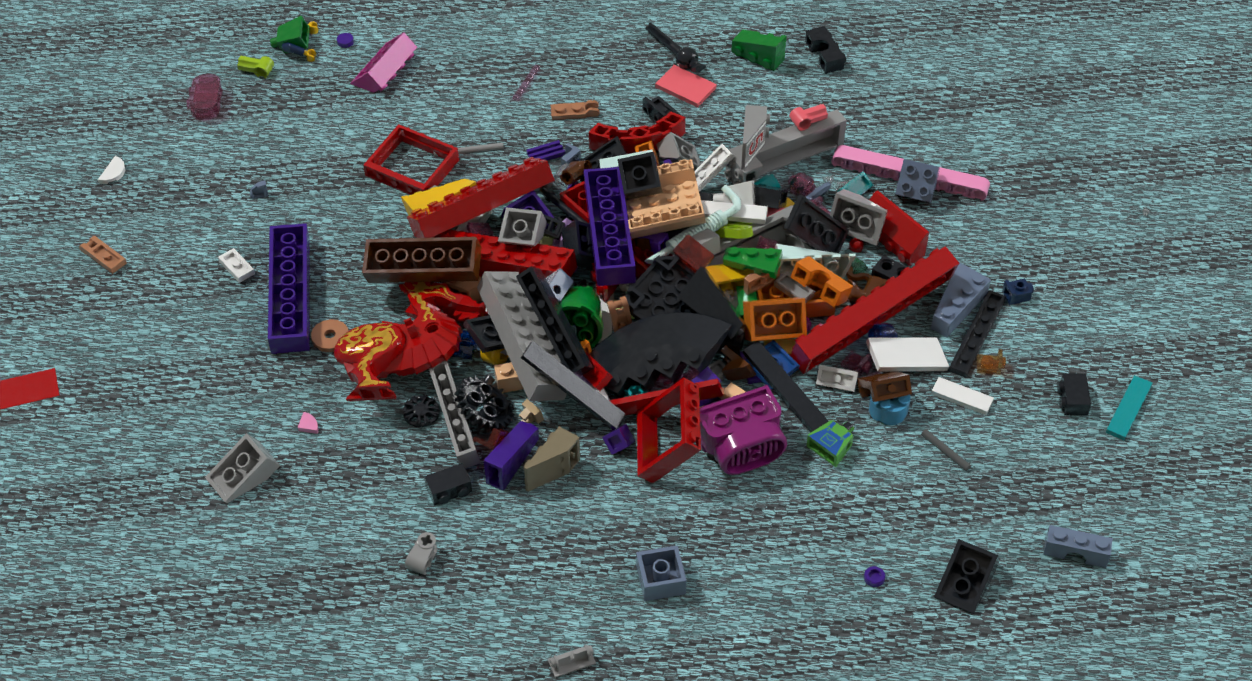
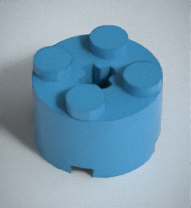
(891, 410)

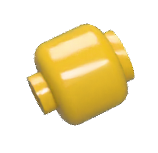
(494, 357)

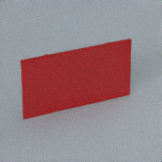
(28, 388)

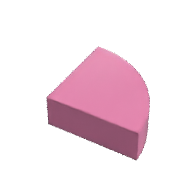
(308, 424)

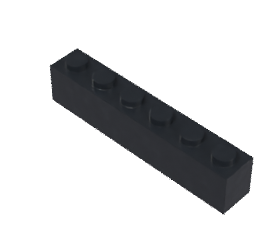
(554, 321)

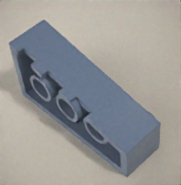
(959, 299)

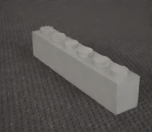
(456, 423)

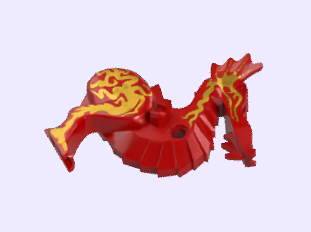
(406, 348)

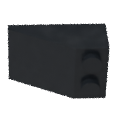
(967, 576)

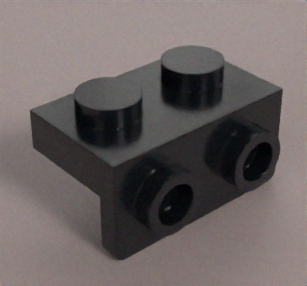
(657, 108)

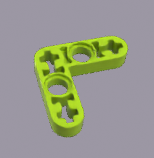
(735, 230)

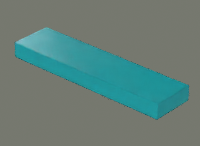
(1129, 407)

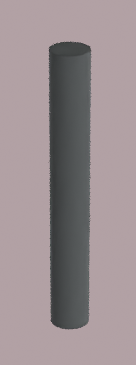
(946, 450)

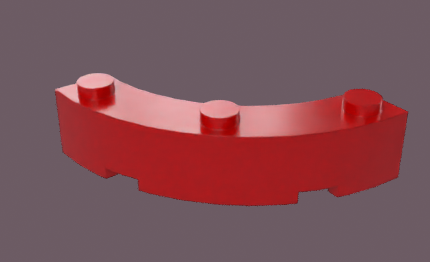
(635, 136)

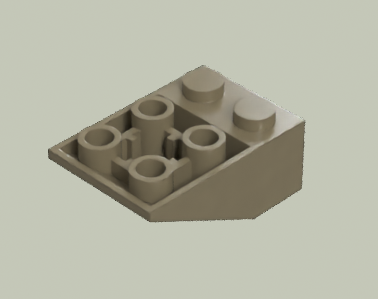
(552, 459)

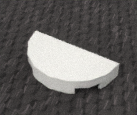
(114, 171)

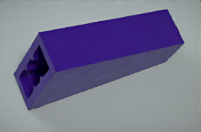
(510, 454)

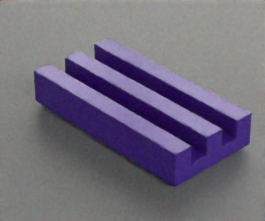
(546, 150)

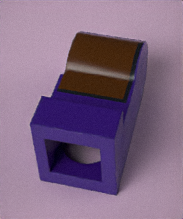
(652, 242)

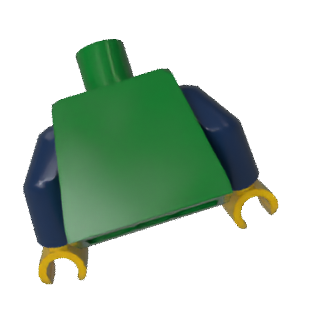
(294, 37)

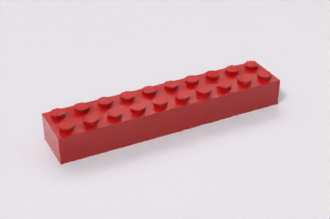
(875, 308)

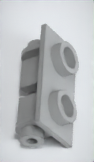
(572, 661)

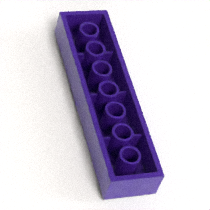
(609, 227)
(289, 289)

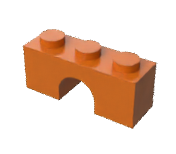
(834, 288)

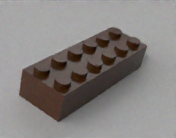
(422, 260)

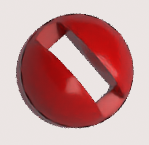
(856, 245)

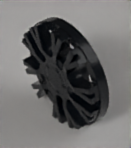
(421, 411)

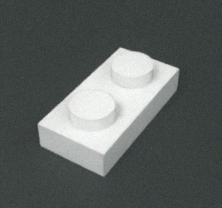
(236, 265)
(837, 378)

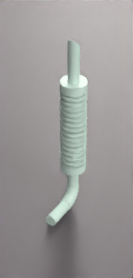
(713, 222)

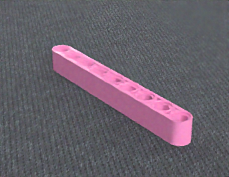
(890, 167)

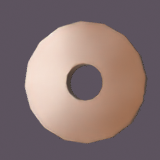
(322, 329)

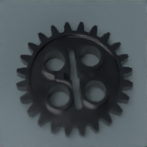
(474, 393)

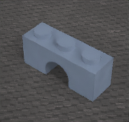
(1093, 547)

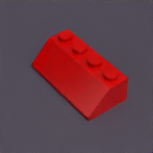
(901, 232)

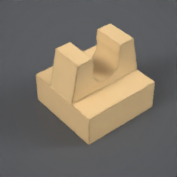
(530, 413)

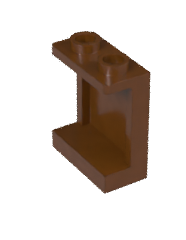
(885, 386)

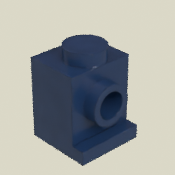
(1017, 291)

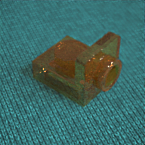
(991, 364)

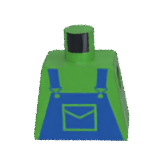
(831, 441)

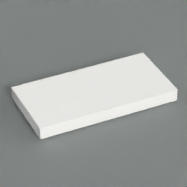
(907, 354)

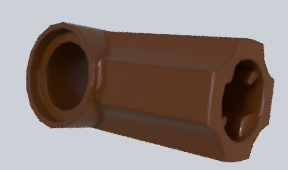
(574, 171)

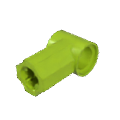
(259, 67)

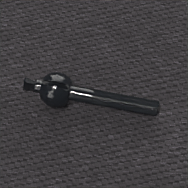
(685, 57)

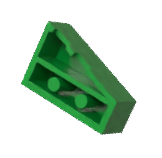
(760, 48)

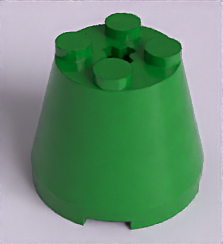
(584, 311)

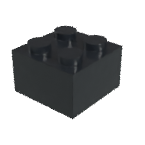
(639, 175)

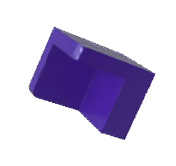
(618, 439)

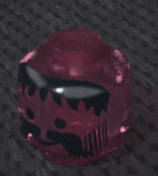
(801, 184)

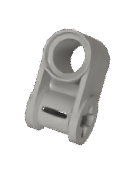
(422, 553)

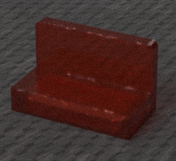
(693, 253)
(495, 438)

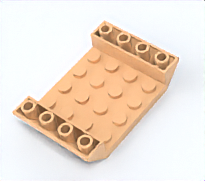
(674, 208)

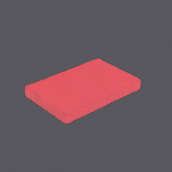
(685, 85)

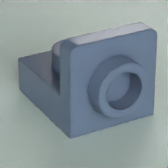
(572, 154)

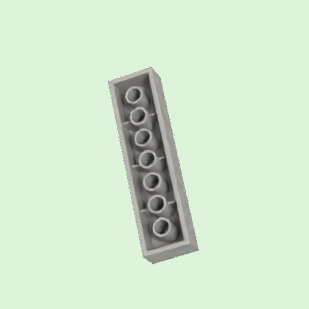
(517, 328)

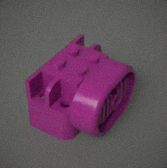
(743, 431)

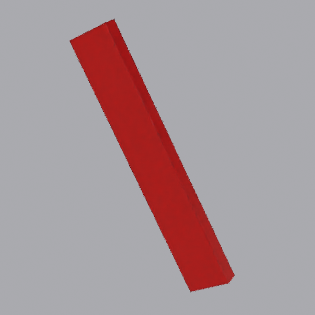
(631, 404)

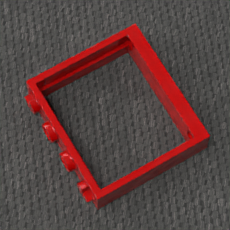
(375, 171)
(649, 464)

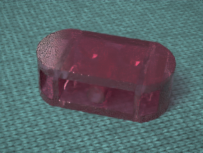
(205, 97)

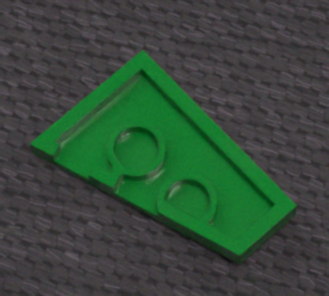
(754, 258)

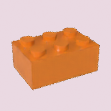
(775, 318)

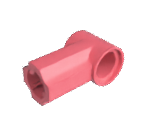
(804, 118)

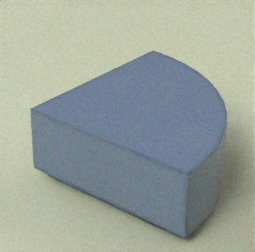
(259, 190)

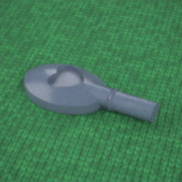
(820, 191)

